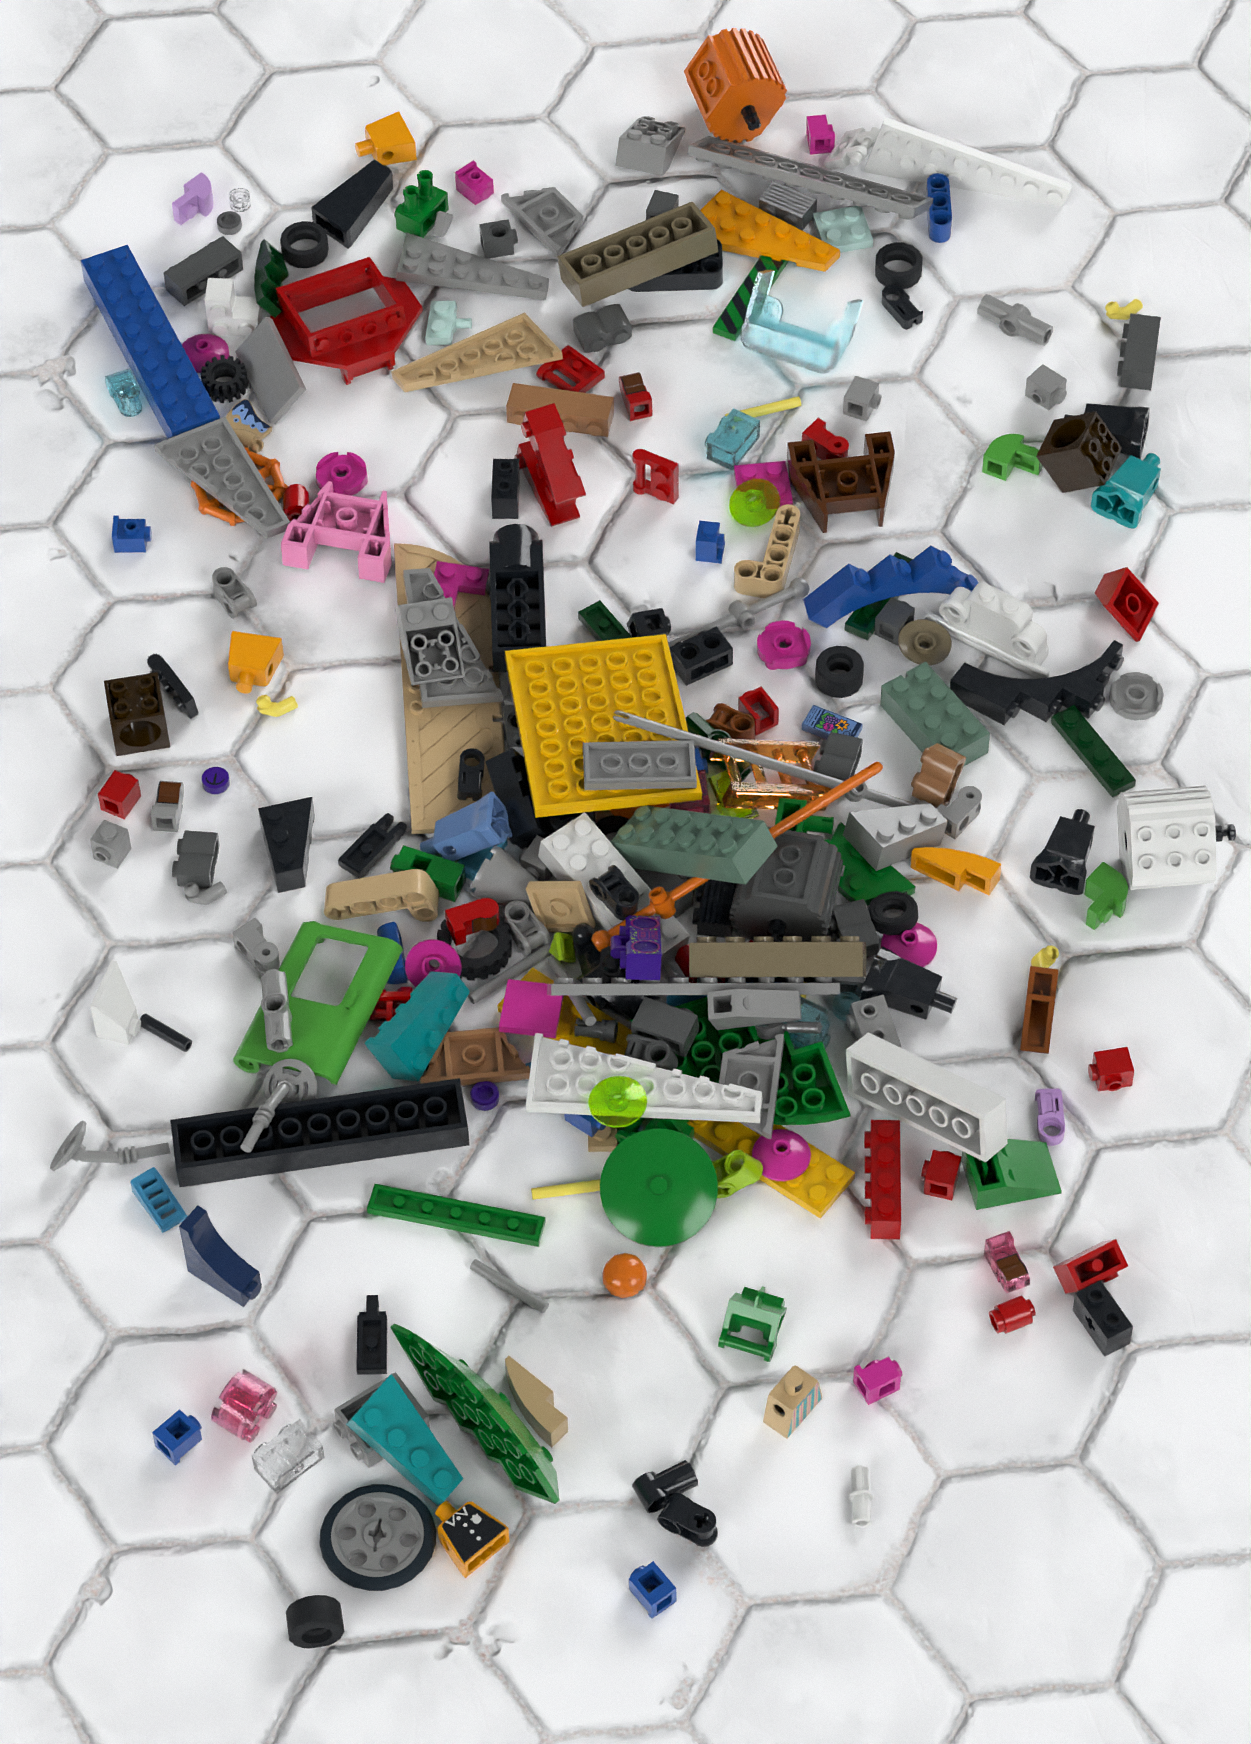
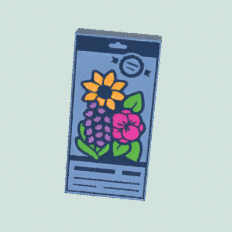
(822, 722)

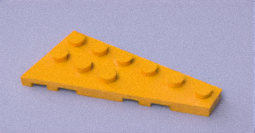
(754, 233)

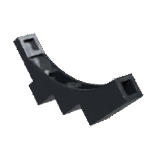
(1004, 696)

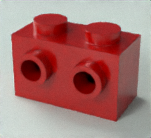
(1091, 1266)

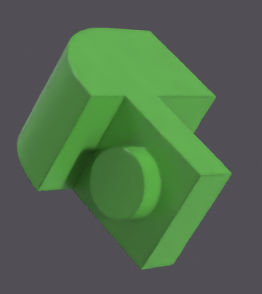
(1010, 452)
(1108, 891)

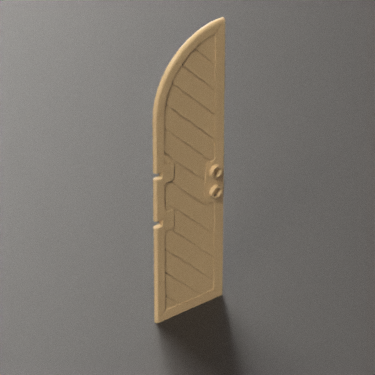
(442, 733)

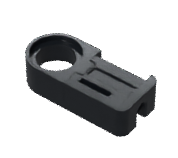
(901, 309)
(470, 776)

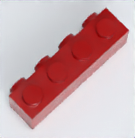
(885, 1179)

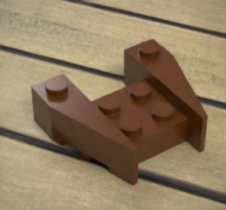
(845, 482)

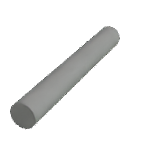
(509, 1286)

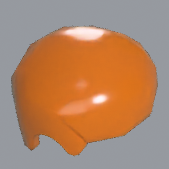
(624, 1275)

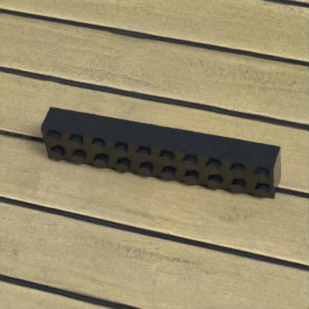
(321, 1132)

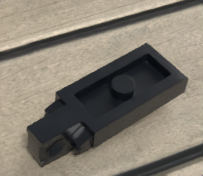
(372, 1339)

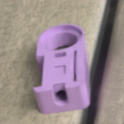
(1050, 1114)

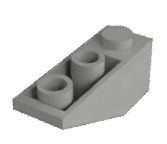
(752, 1007)

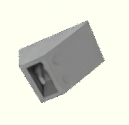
(649, 145)
(430, 641)

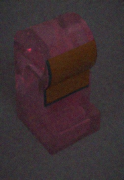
(1006, 1262)

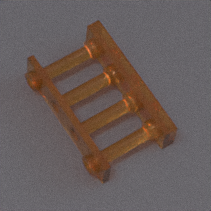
(764, 794)

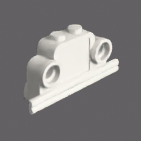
(996, 626)

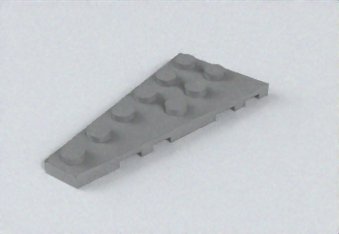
(446, 266)
(223, 468)
(478, 681)

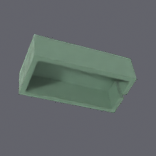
(933, 714)

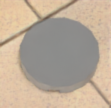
(1136, 696)

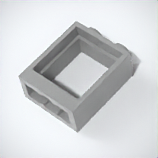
(347, 1410)

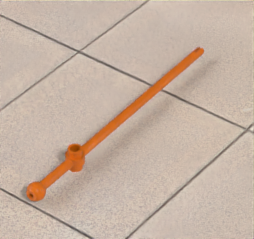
(663, 902)

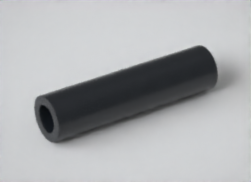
(165, 1032)

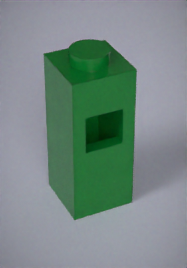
(445, 874)

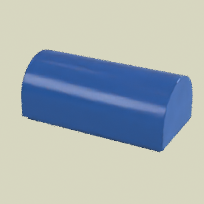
(391, 931)

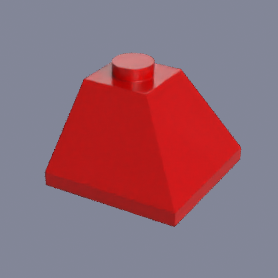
(1127, 601)

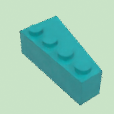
(419, 1026)
(404, 1440)

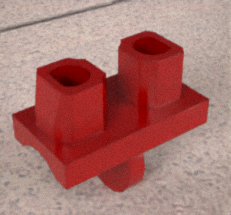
(389, 1002)

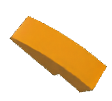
(957, 868)

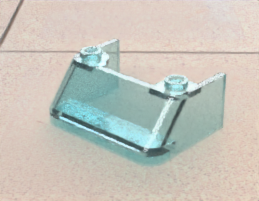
(790, 343)

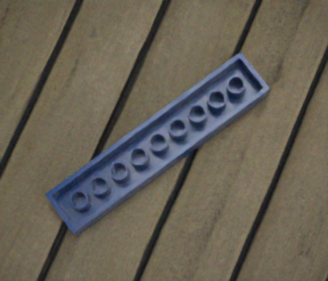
(148, 341)

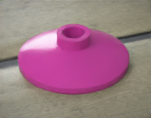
(203, 348)
(919, 951)
(419, 957)
(786, 1164)

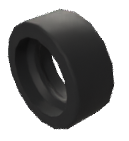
(300, 231)
(903, 252)

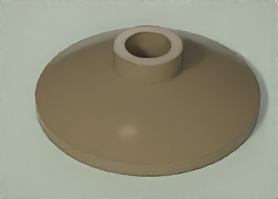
(926, 634)

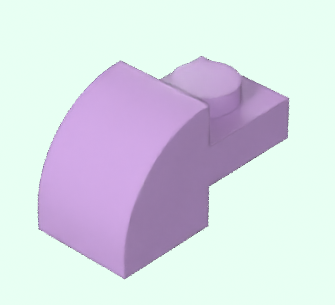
(196, 199)

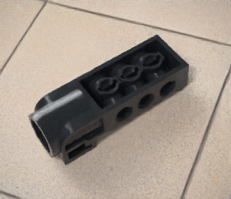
(516, 592)

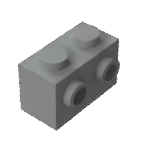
(873, 1017)

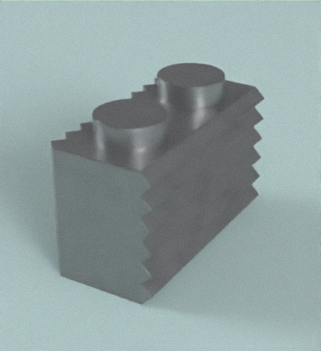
(788, 205)

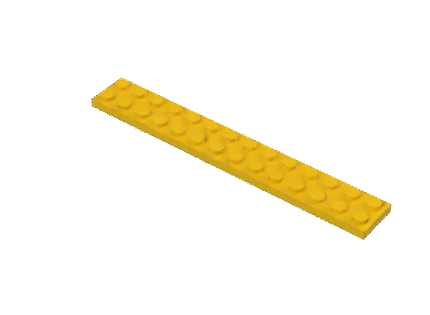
(813, 1190)

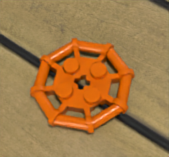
(271, 468)

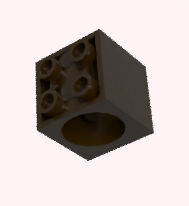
(1079, 452)
(136, 714)

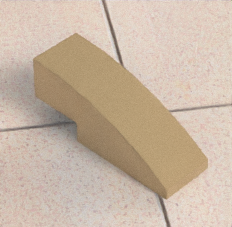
(536, 1403)

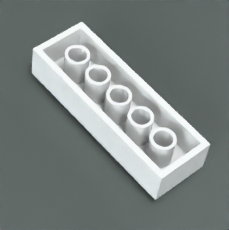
(584, 852)
(927, 1097)

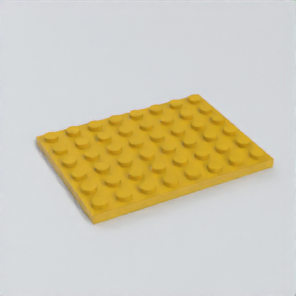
(570, 699)

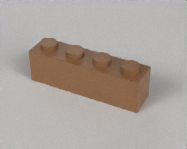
(578, 411)

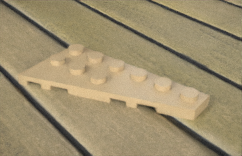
(495, 350)

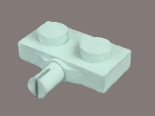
(444, 323)

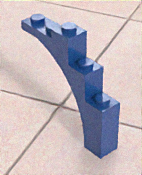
(891, 577)

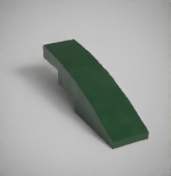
(268, 276)

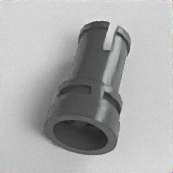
(604, 1030)

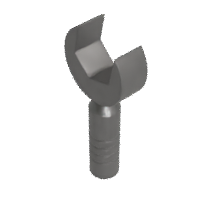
(773, 1029)

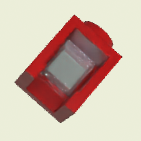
(761, 708)

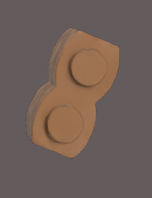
(938, 775)

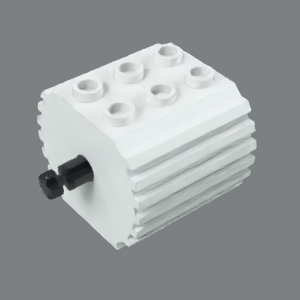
(1168, 837)

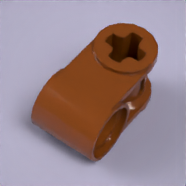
(732, 721)

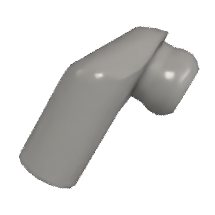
(204, 896)

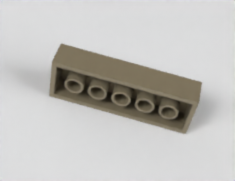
(637, 254)
(777, 959)

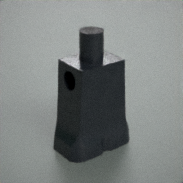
(1126, 424)
(1065, 855)
(905, 985)

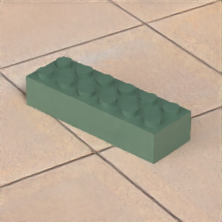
(694, 844)

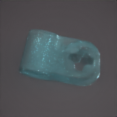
(125, 392)

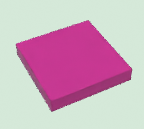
(530, 1009)

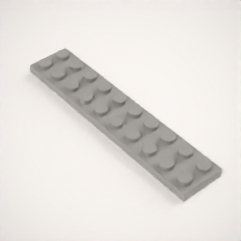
(814, 178)
(681, 986)

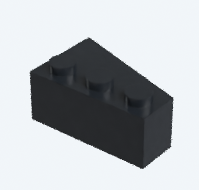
(512, 788)
(288, 840)

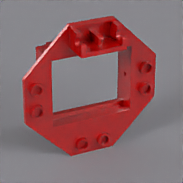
(355, 344)

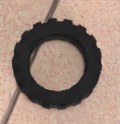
(490, 963)

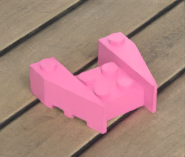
(345, 524)

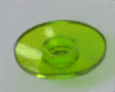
(759, 510)
(617, 1111)

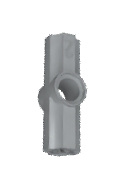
(1015, 320)
(276, 1010)

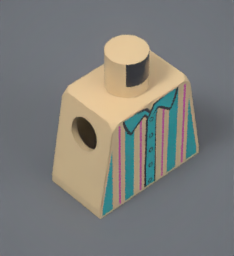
(796, 1396)

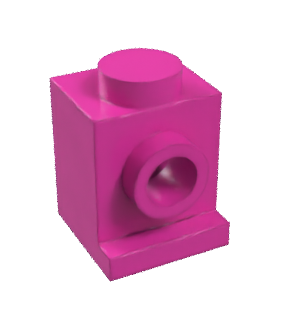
(819, 134)
(474, 183)
(877, 1379)

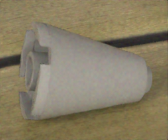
(502, 879)

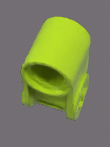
(736, 1172)

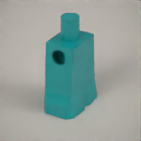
(1128, 491)

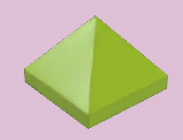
(563, 947)

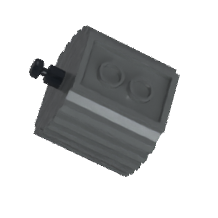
(790, 890)

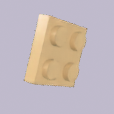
(560, 904)

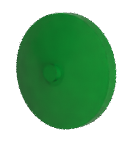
(658, 1188)

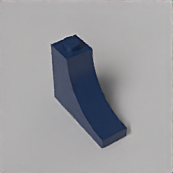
(215, 1261)

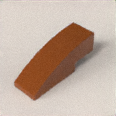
(1039, 1009)

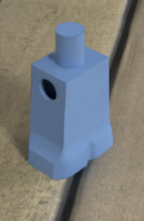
(470, 829)

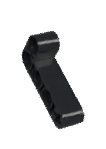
(698, 275)

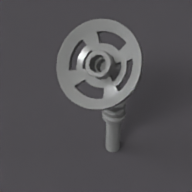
(283, 1091)
(73, 1149)

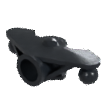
(604, 966)

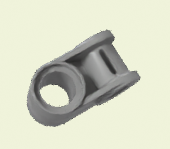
(231, 592)
(528, 931)

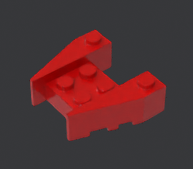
(549, 465)

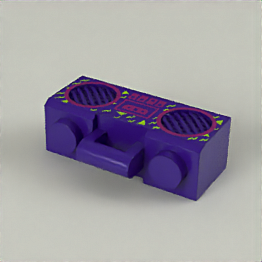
(639, 947)

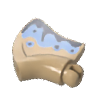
(248, 426)

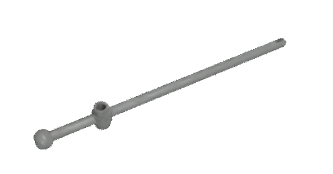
(742, 614)
(763, 761)

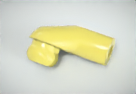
(1123, 313)
(275, 709)
(1045, 957)

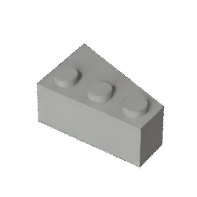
(892, 833)

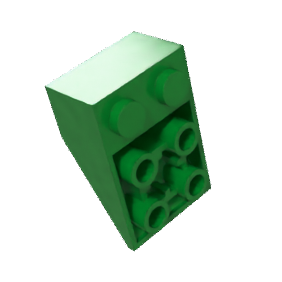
(1012, 1175)

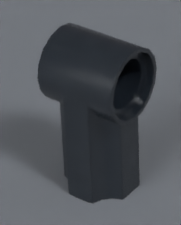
(656, 1489)

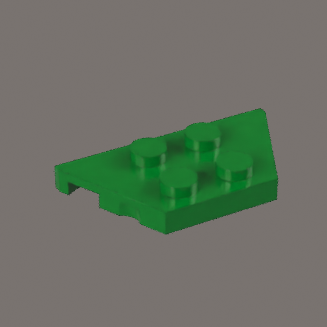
(861, 879)

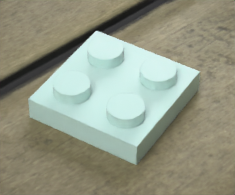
(843, 228)

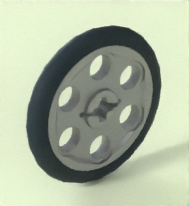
(371, 1575)

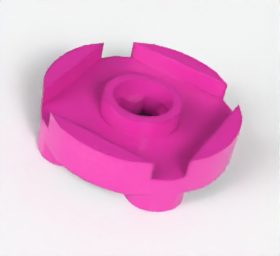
(351, 464)
(783, 658)

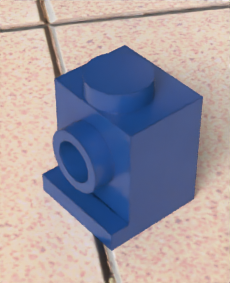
(130, 535)
(709, 542)
(177, 1426)
(652, 1578)

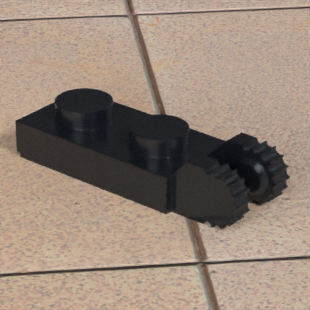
(172, 684)
(371, 846)

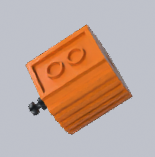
(735, 84)

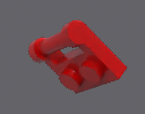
(575, 367)
(664, 476)

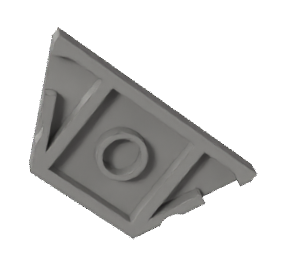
(546, 216)
(759, 1069)

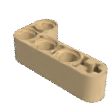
(770, 576)
(383, 894)

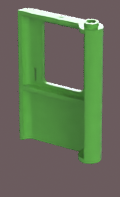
(323, 1032)

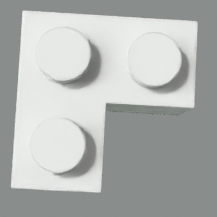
(230, 313)

